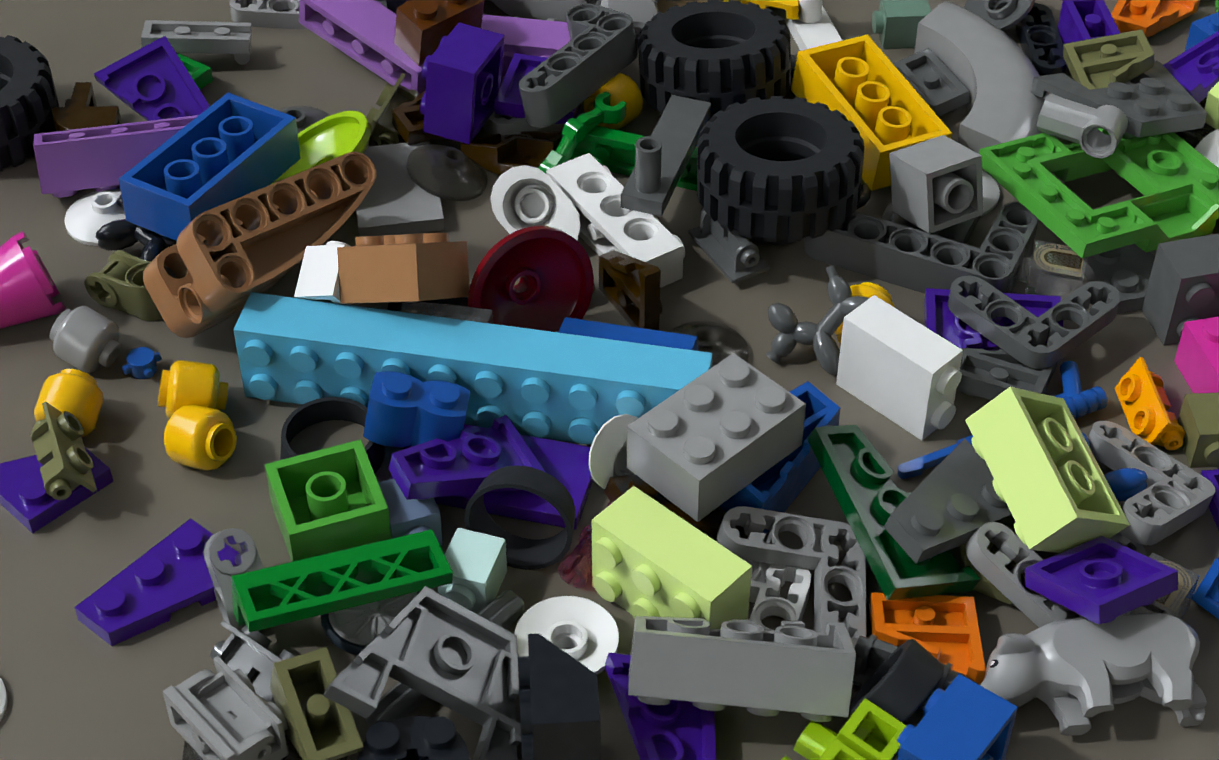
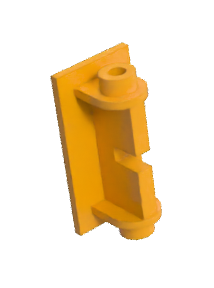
(1147, 407)

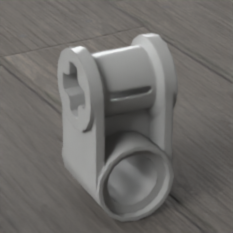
(222, 571)

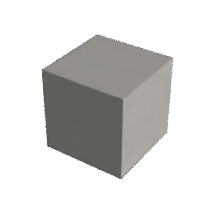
(936, 183)

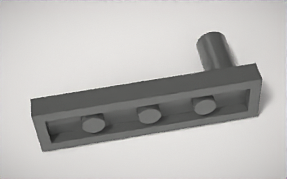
(664, 155)

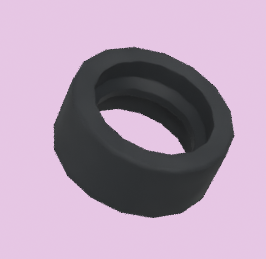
(901, 681)

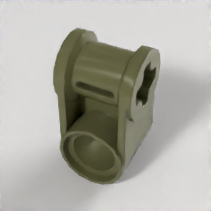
(122, 286)

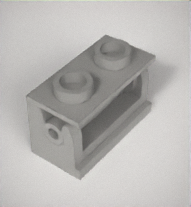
(226, 717)

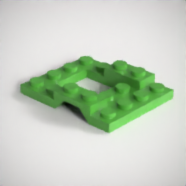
(1172, 175)

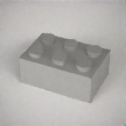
(715, 436)

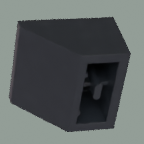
(557, 705)

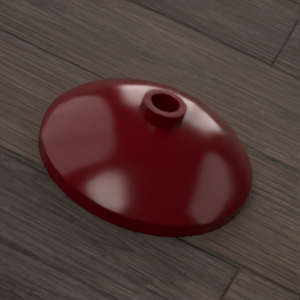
(552, 284)

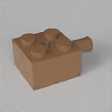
(403, 268)

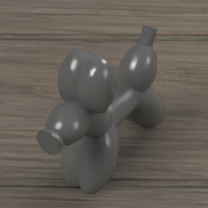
(809, 333)

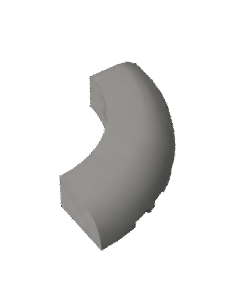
(991, 70)

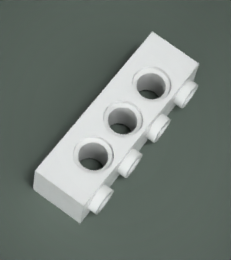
(609, 226)

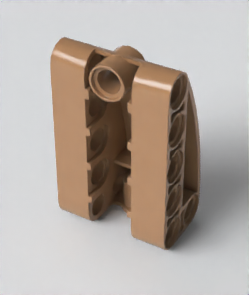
(253, 243)

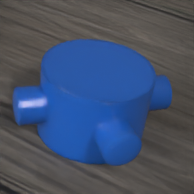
(141, 363)

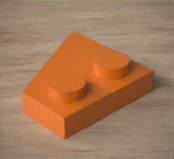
(1151, 15)
(938, 623)

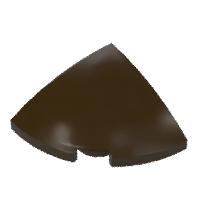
(512, 150)

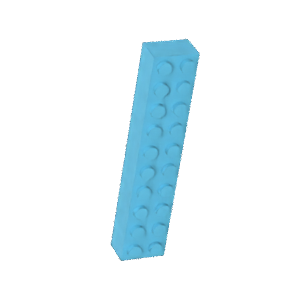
(538, 378)

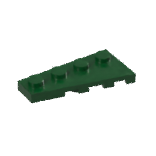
(867, 499)

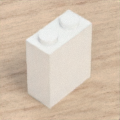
(899, 367)

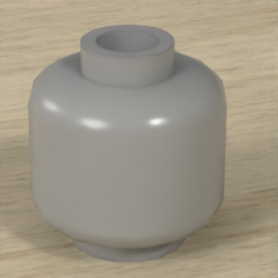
(85, 339)

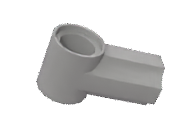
(1080, 124)

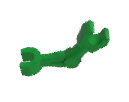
(577, 129)

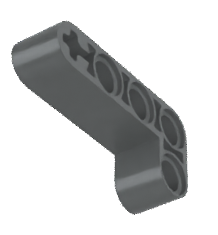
(597, 51)

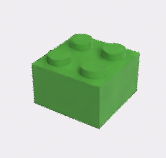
(327, 501)

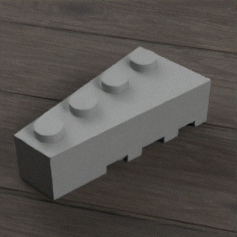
(743, 666)

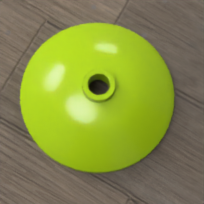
(330, 139)

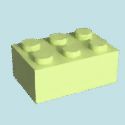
(1044, 471)
(664, 565)

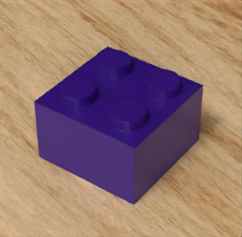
(462, 82)

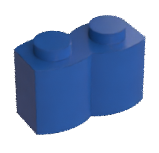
(412, 412)

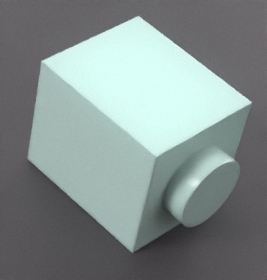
(477, 569)

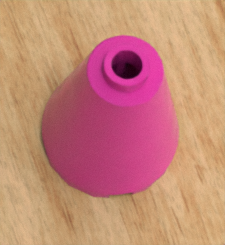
(25, 284)

